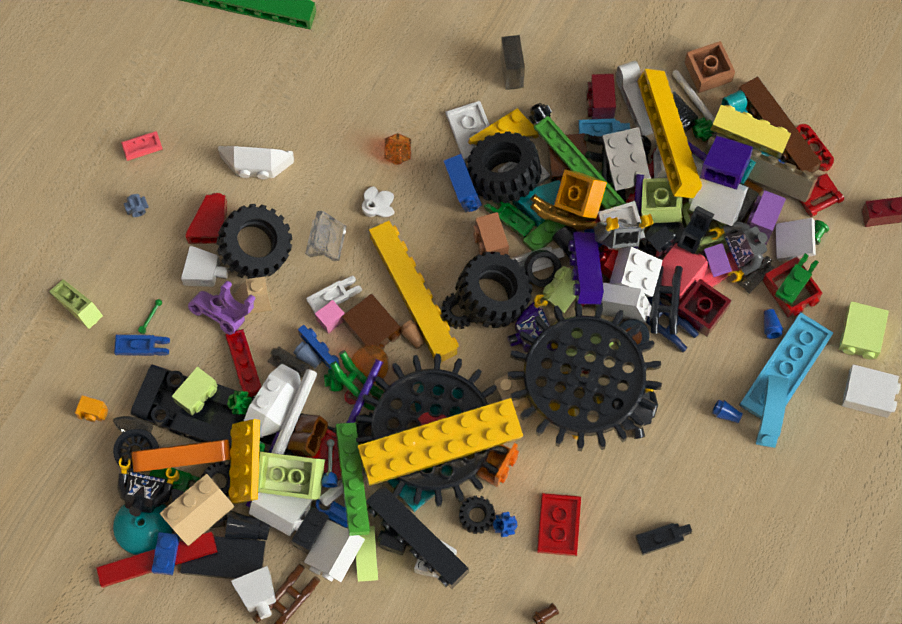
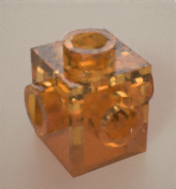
(397, 149)

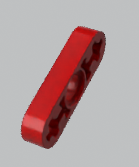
(826, 155)

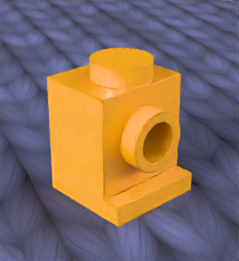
(91, 409)

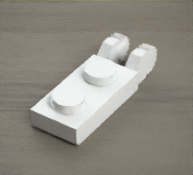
(333, 292)

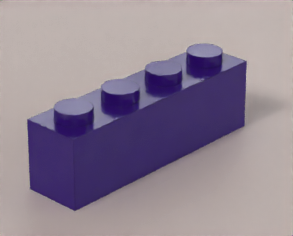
(586, 268)

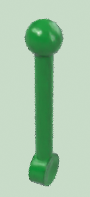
(142, 329)

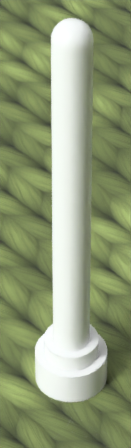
(693, 96)

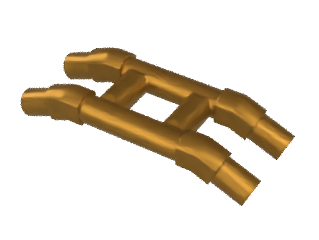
(550, 212)

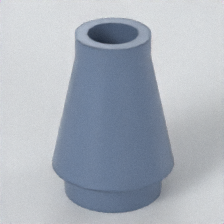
(306, 354)

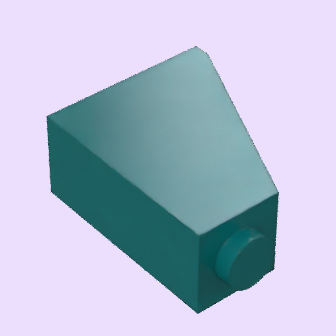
(546, 192)

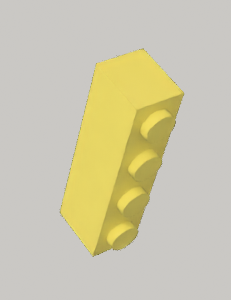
(750, 131)

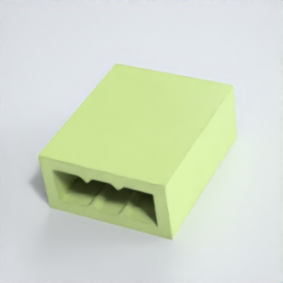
(863, 330)

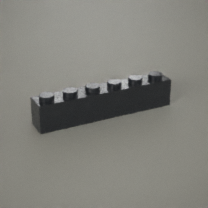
(417, 537)

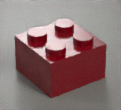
(601, 96)
(704, 307)

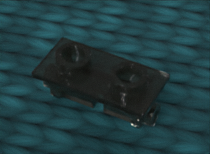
(753, 279)
(280, 356)

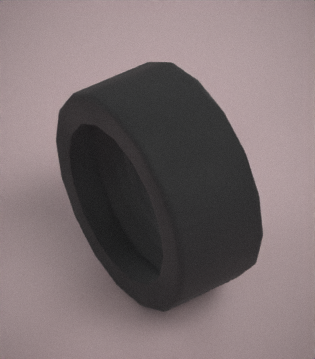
(532, 258)

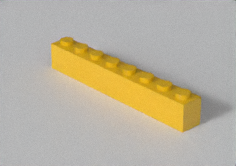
(669, 134)
(412, 290)

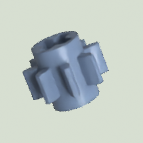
(136, 205)

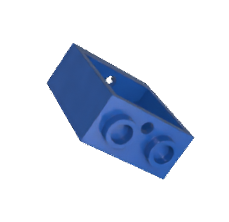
(462, 183)

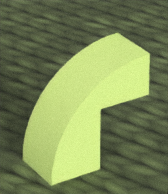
(367, 559)

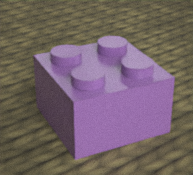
(766, 212)

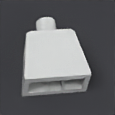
(202, 268)
(256, 591)

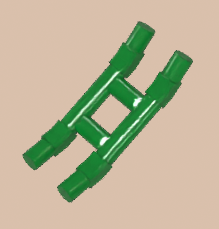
(354, 373)

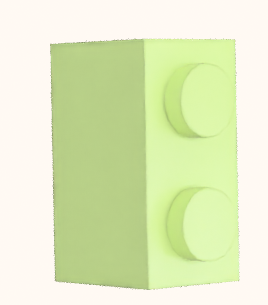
(560, 290)
(195, 391)

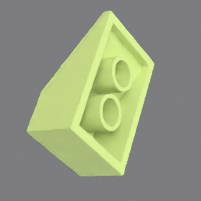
(290, 475)

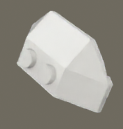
(256, 161)
(274, 400)

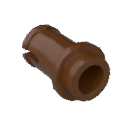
(545, 614)

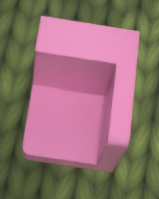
(329, 316)

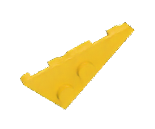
(512, 122)

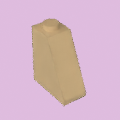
(259, 289)

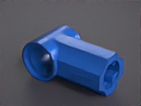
(336, 513)

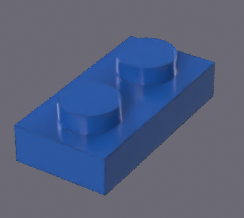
(165, 554)

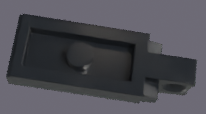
(662, 537)

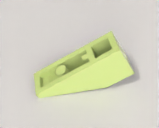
(76, 303)

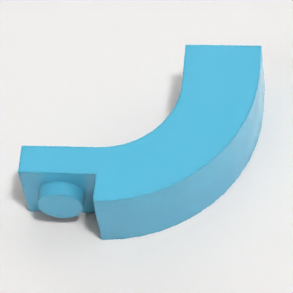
(773, 411)

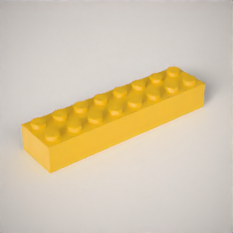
(440, 441)

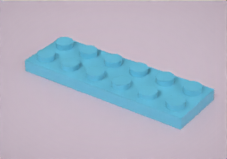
(790, 360)

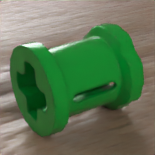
(820, 229)

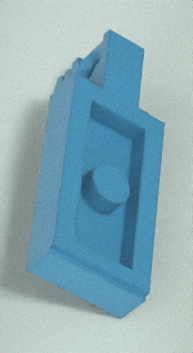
(601, 126)

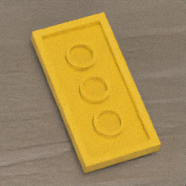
(244, 461)

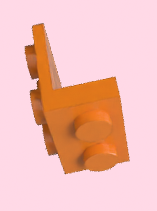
(502, 463)

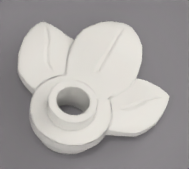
(379, 201)

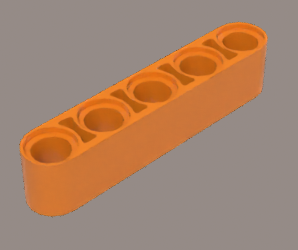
(180, 455)

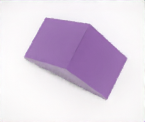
(717, 260)

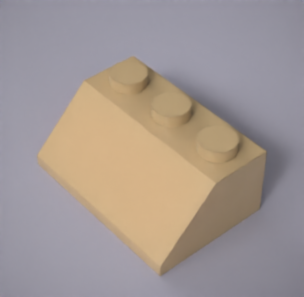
(197, 509)

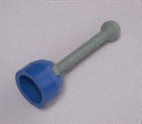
(330, 479)

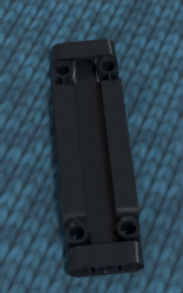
(209, 424)

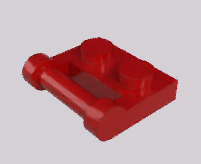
(822, 188)

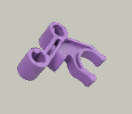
(222, 308)

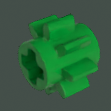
(702, 129)
(332, 382)
(239, 402)

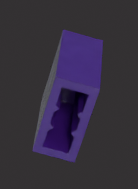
(726, 162)

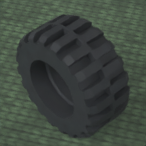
(509, 184)
(267, 222)
(504, 271)

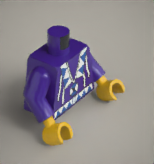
(527, 324)

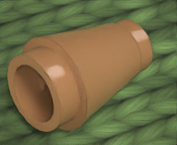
(412, 333)

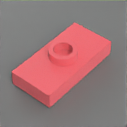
(141, 145)

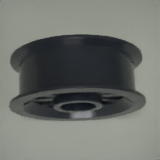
(118, 446)

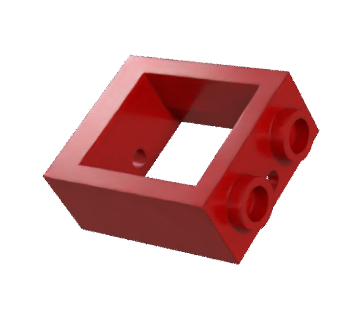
(782, 271)

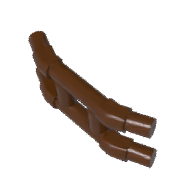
(299, 597)

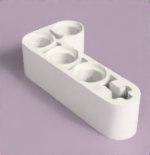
(627, 82)

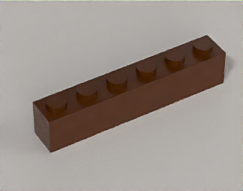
(764, 106)

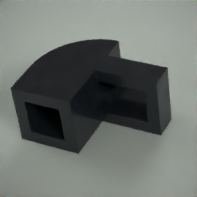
(696, 230)

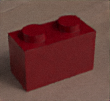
(882, 212)

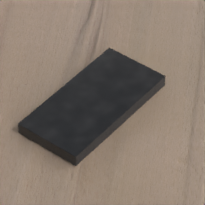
(234, 559)

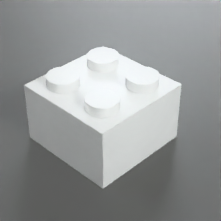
(636, 270)

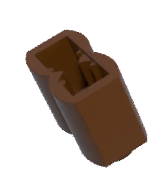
(307, 435)

